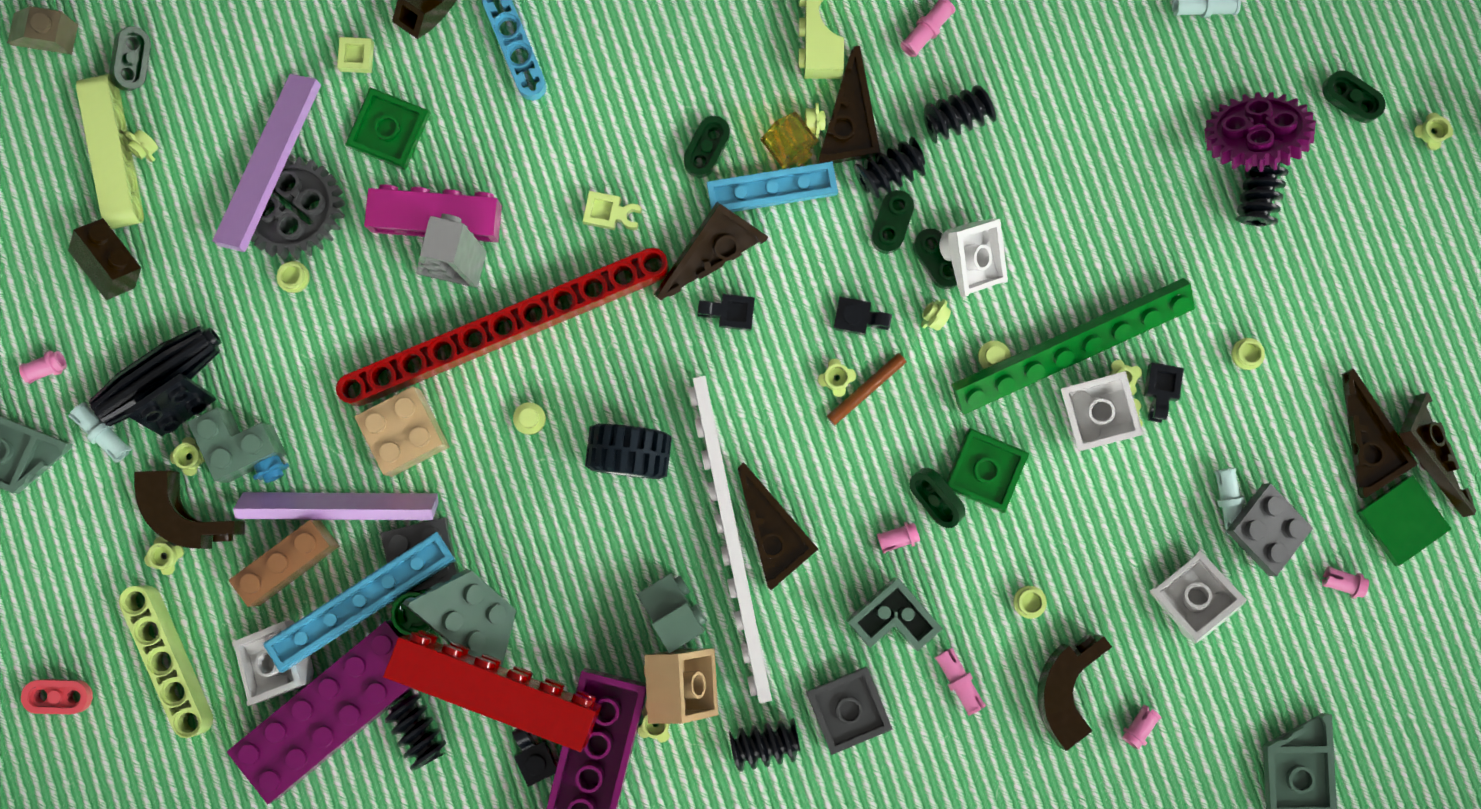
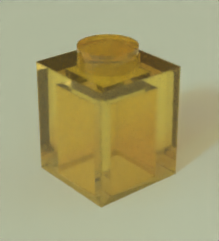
(790, 140)

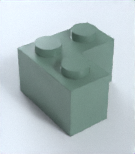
(228, 450)
(894, 608)
(671, 612)

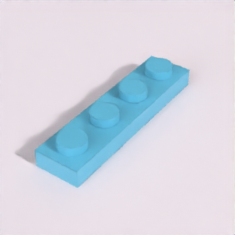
(774, 187)

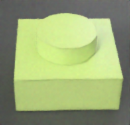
(355, 55)

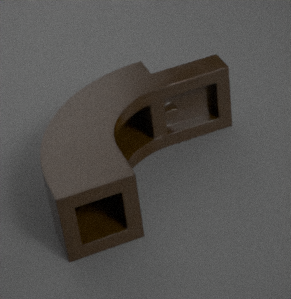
(420, 16)
(162, 509)
(1057, 686)

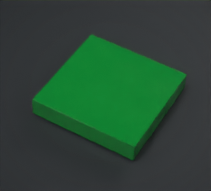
(387, 128)
(986, 470)
(1403, 520)

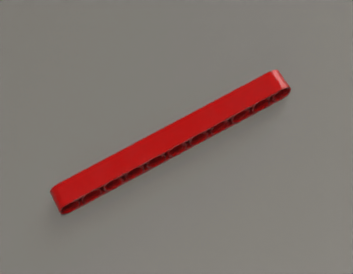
(488, 327)

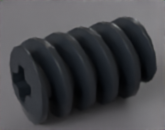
(958, 111)
(891, 167)
(1259, 196)
(415, 731)
(765, 745)

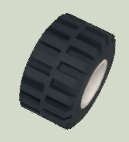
(628, 451)

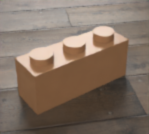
(284, 563)

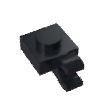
(733, 311)
(855, 316)
(1164, 385)
(535, 759)

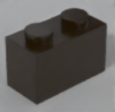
(104, 258)

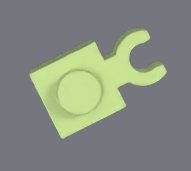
(605, 211)

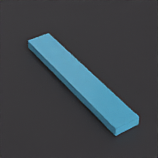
(358, 602)

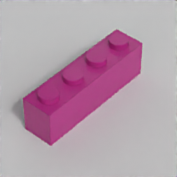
(409, 211)

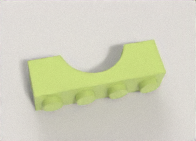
(822, 48)

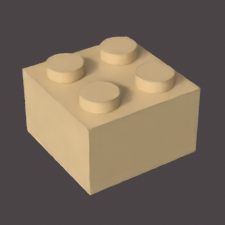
(401, 431)
(681, 686)

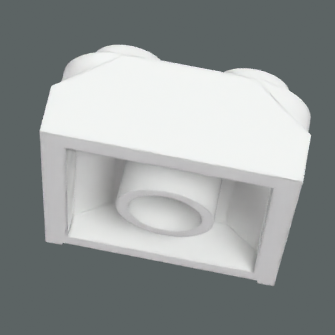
(975, 255)
(1102, 411)
(1198, 597)
(259, 672)

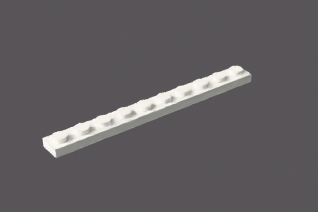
(732, 552)

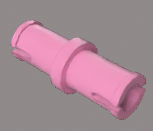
(927, 27)
(960, 681)

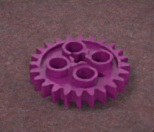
(1260, 131)

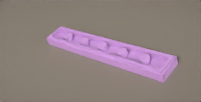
(266, 163)
(336, 506)

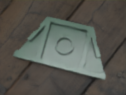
(26, 454)
(467, 614)
(1301, 767)

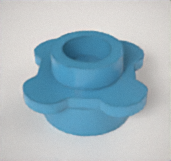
(270, 469)

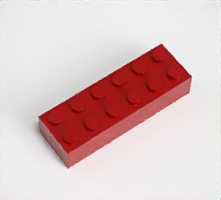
(493, 690)

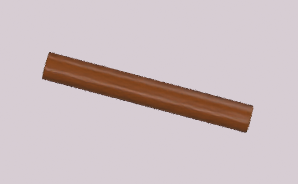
(866, 389)

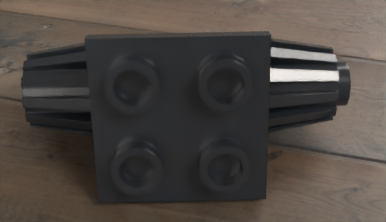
(159, 384)

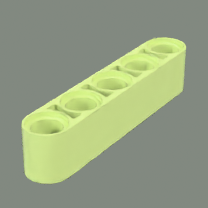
(108, 152)
(152, 652)

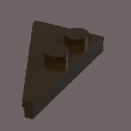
(852, 124)
(716, 241)
(1376, 446)
(1435, 453)
(778, 537)

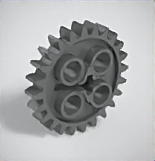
(310, 186)

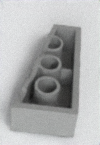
(451, 252)

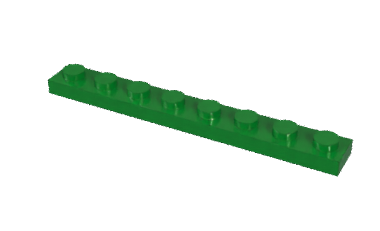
(1073, 346)

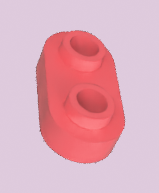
(59, 696)

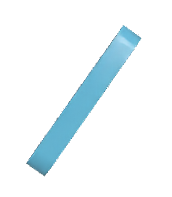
(516, 41)

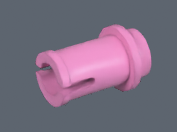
(49, 364)
(898, 537)
(1352, 584)
(1141, 727)

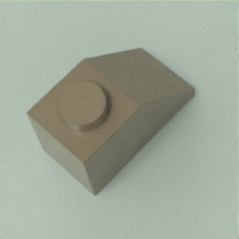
(43, 30)

